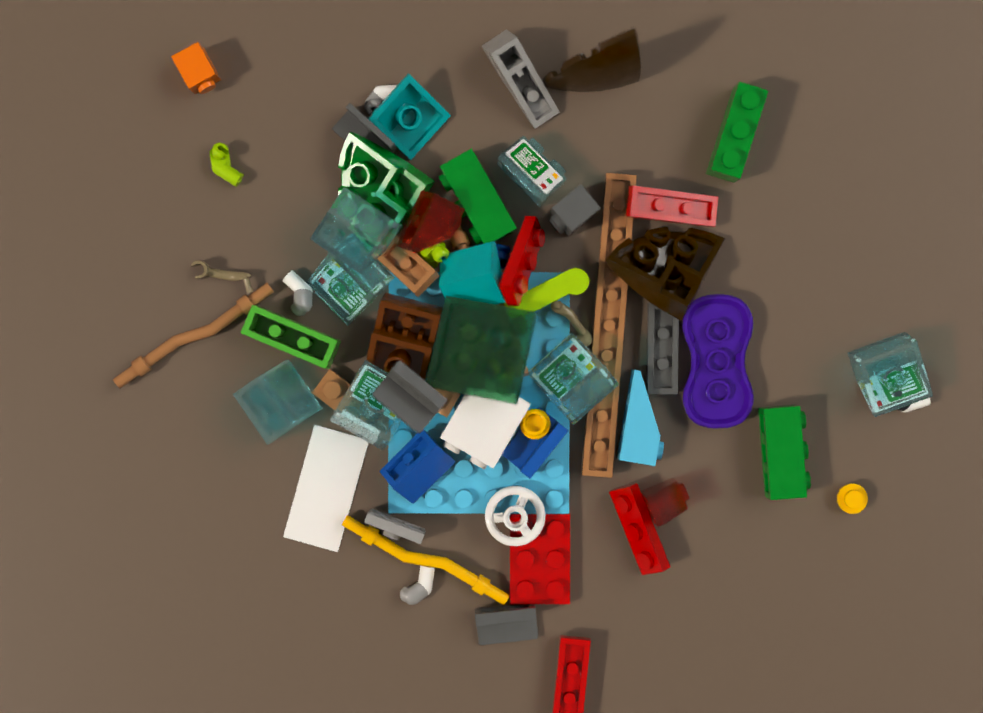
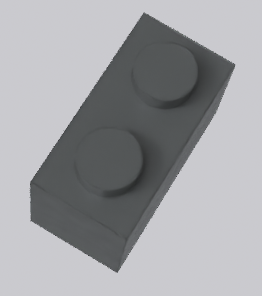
(573, 211)

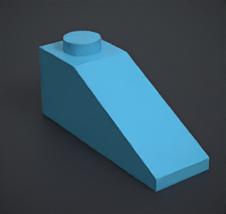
(639, 430)

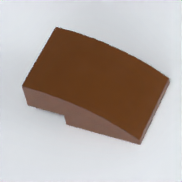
(405, 333)

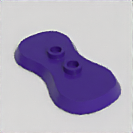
(718, 384)

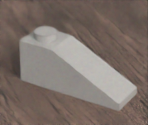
(520, 77)

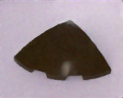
(610, 66)
(666, 266)

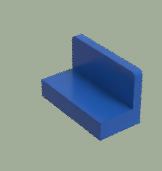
(530, 453)
(417, 466)

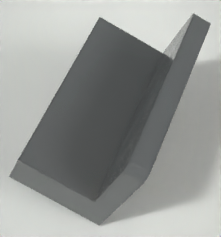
(356, 122)
(409, 397)
(506, 623)

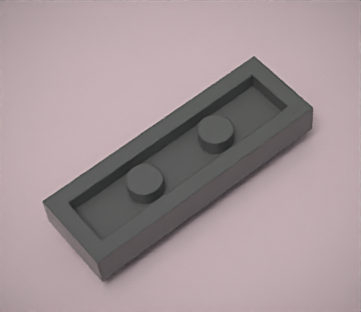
(662, 351)

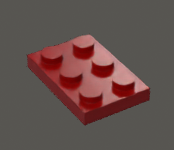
(543, 566)

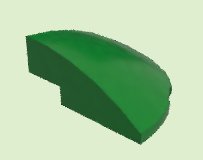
(381, 177)

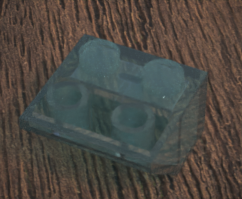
(355, 231)
(277, 401)

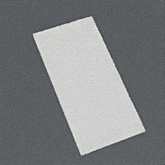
(326, 488)

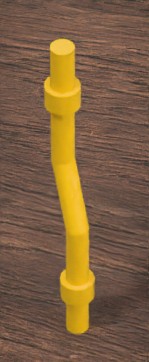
(480, 584)

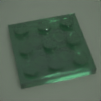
(481, 350)

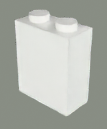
(483, 428)

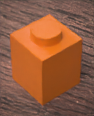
(196, 69)

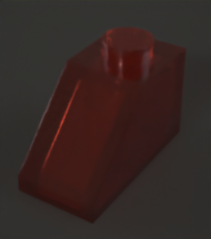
(430, 222)
(665, 501)

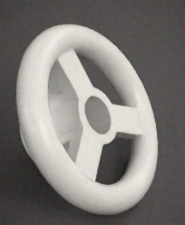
(524, 495)

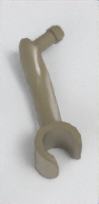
(223, 274)
(583, 334)

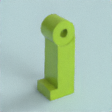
(570, 282)

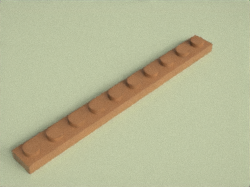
(608, 327)

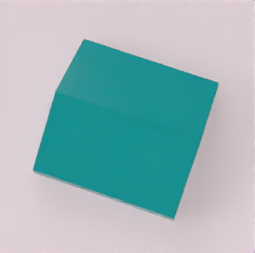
(409, 116)
(472, 274)

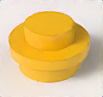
(535, 424)
(852, 498)

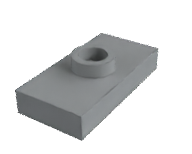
(395, 527)

